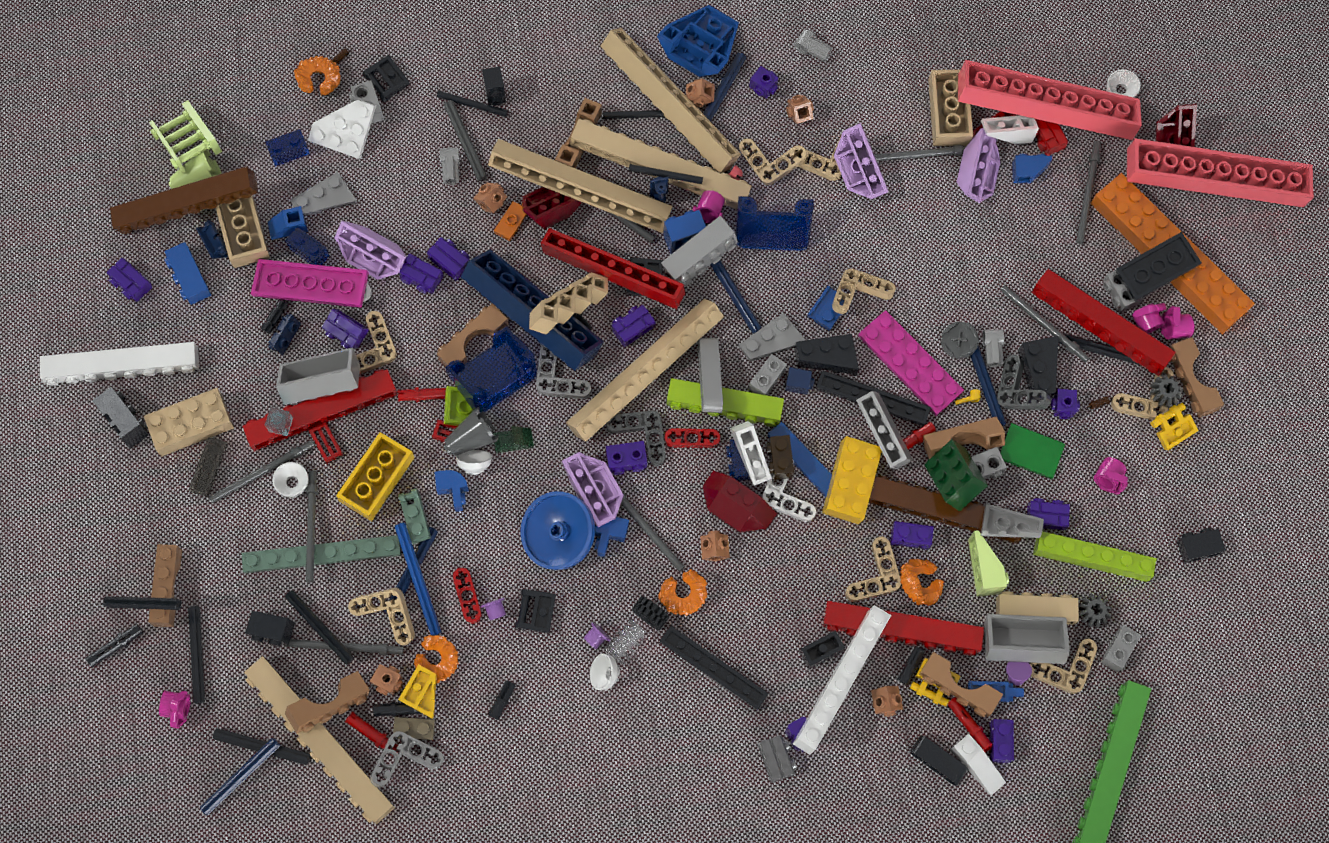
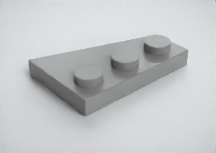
(324, 195)
(773, 337)
(1009, 523)

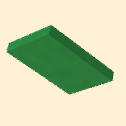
(1032, 451)

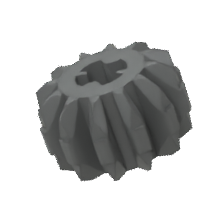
(1173, 390)
(1101, 609)

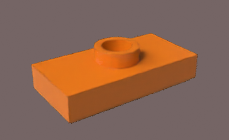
(510, 221)

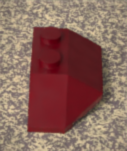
(1178, 126)
(548, 206)
(736, 504)

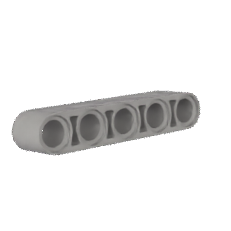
(710, 375)

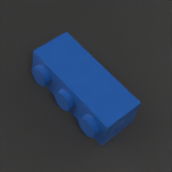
(186, 273)

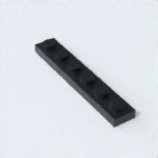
(853, 390)
(713, 668)

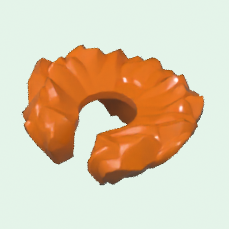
(318, 65)
(912, 585)
(687, 605)
(448, 654)

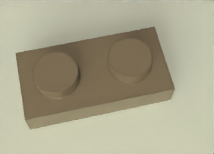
(417, 728)

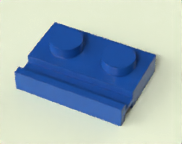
(822, 311)

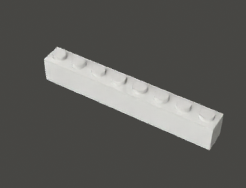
(119, 363)
(841, 680)

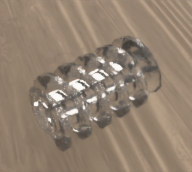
(626, 641)

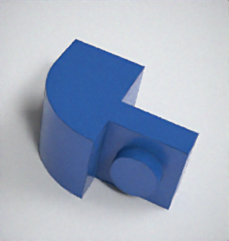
(452, 482)
(612, 530)

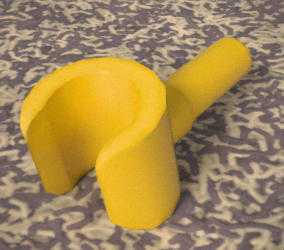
(975, 397)

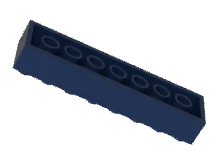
(518, 297)

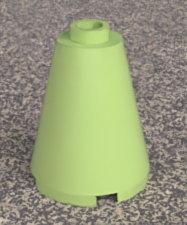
(196, 169)

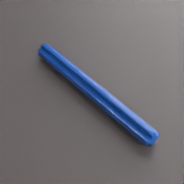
(417, 579)

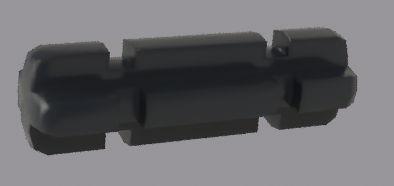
(274, 316)

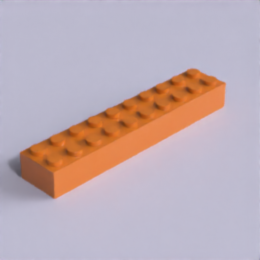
(1147, 227)

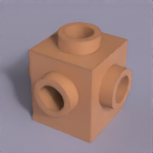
(700, 92)
(800, 109)
(490, 197)
(714, 546)
(380, 677)
(887, 700)

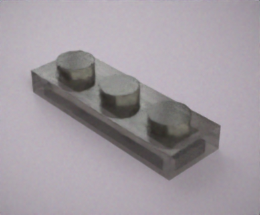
(208, 467)

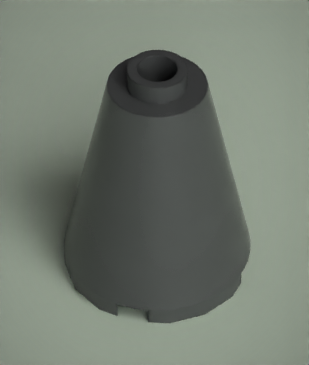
(471, 434)

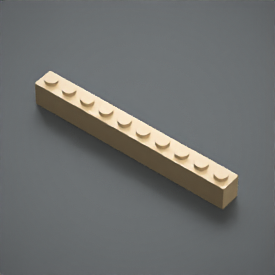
(670, 100)
(626, 151)
(579, 185)
(644, 370)
(322, 743)

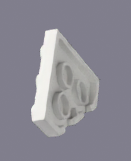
(345, 128)

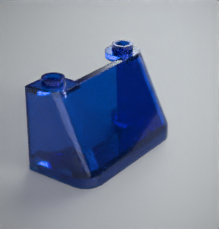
(773, 229)
(494, 372)

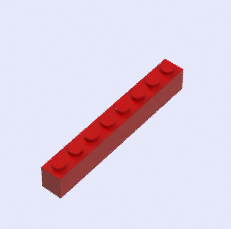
(613, 267)
(1103, 322)
(324, 408)
(908, 628)

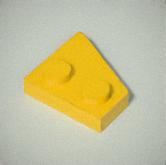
(421, 691)

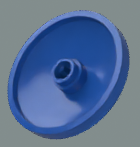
(557, 530)

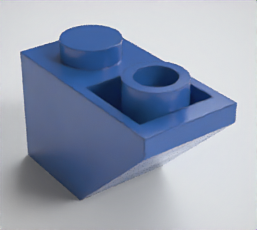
(1028, 168)
(286, 221)

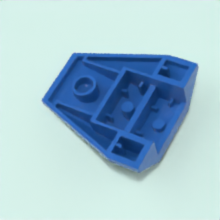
(700, 40)

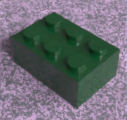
(955, 475)

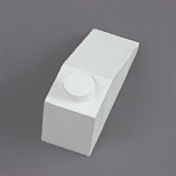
(1011, 128)
(751, 452)
(978, 764)

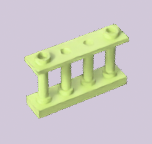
(195, 123)

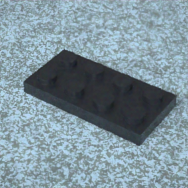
(1158, 266)

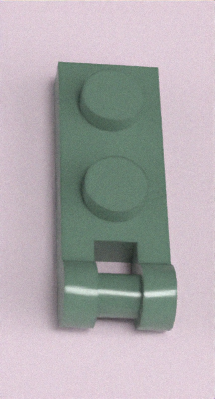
(414, 516)

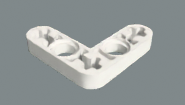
(777, 491)

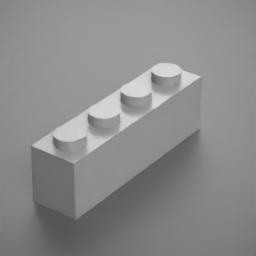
(884, 430)

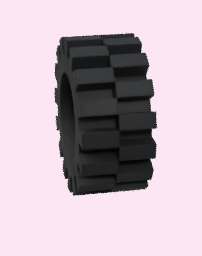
(650, 613)

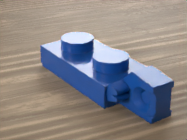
(1003, 687)

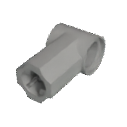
(810, 44)
(449, 160)
(993, 342)

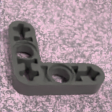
(1013, 390)
(643, 425)

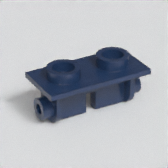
(659, 188)
(212, 242)
(288, 327)

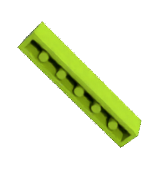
(736, 403)
(1095, 556)

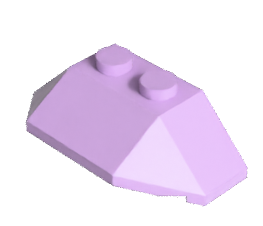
(859, 164)
(979, 167)
(369, 250)
(594, 486)

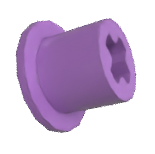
(494, 609)
(596, 636)
(1018, 672)

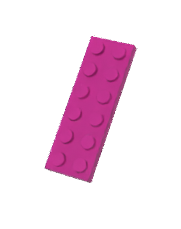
(309, 283)
(910, 363)

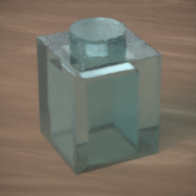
(278, 421)

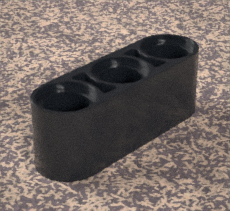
(938, 760)

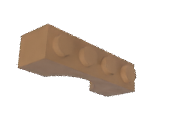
(569, 154)
(487, 323)
(1203, 398)
(984, 433)
(165, 571)
(938, 672)
(306, 714)

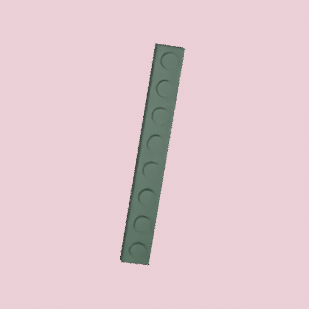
(324, 554)

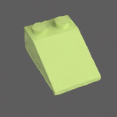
(987, 569)

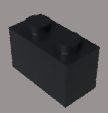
(494, 86)
(1201, 545)
(269, 628)
(821, 650)

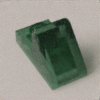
(515, 439)

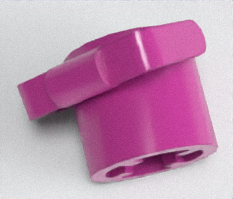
(710, 206)
(1148, 317)
(1176, 324)
(1111, 476)
(175, 706)

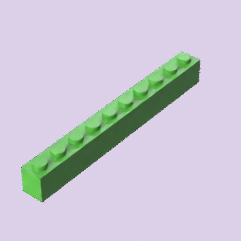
(1113, 763)

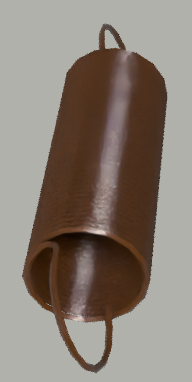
(341, 55)
(1099, 402)

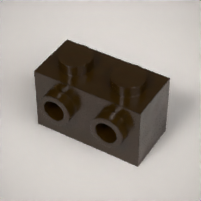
(781, 457)

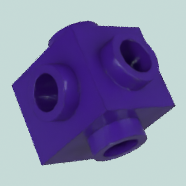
(764, 82)
(1065, 403)

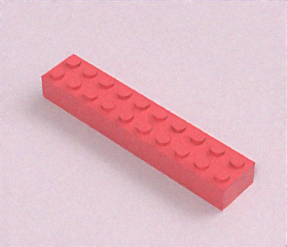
(1049, 100)
(1219, 173)

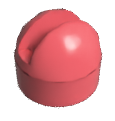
(736, 171)

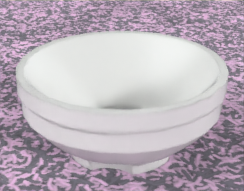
(1126, 79)
(474, 461)
(288, 471)
(600, 672)

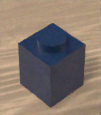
(799, 381)

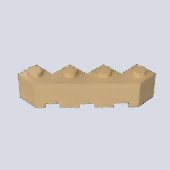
(567, 302)

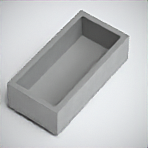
(700, 252)
(318, 376)
(1026, 639)

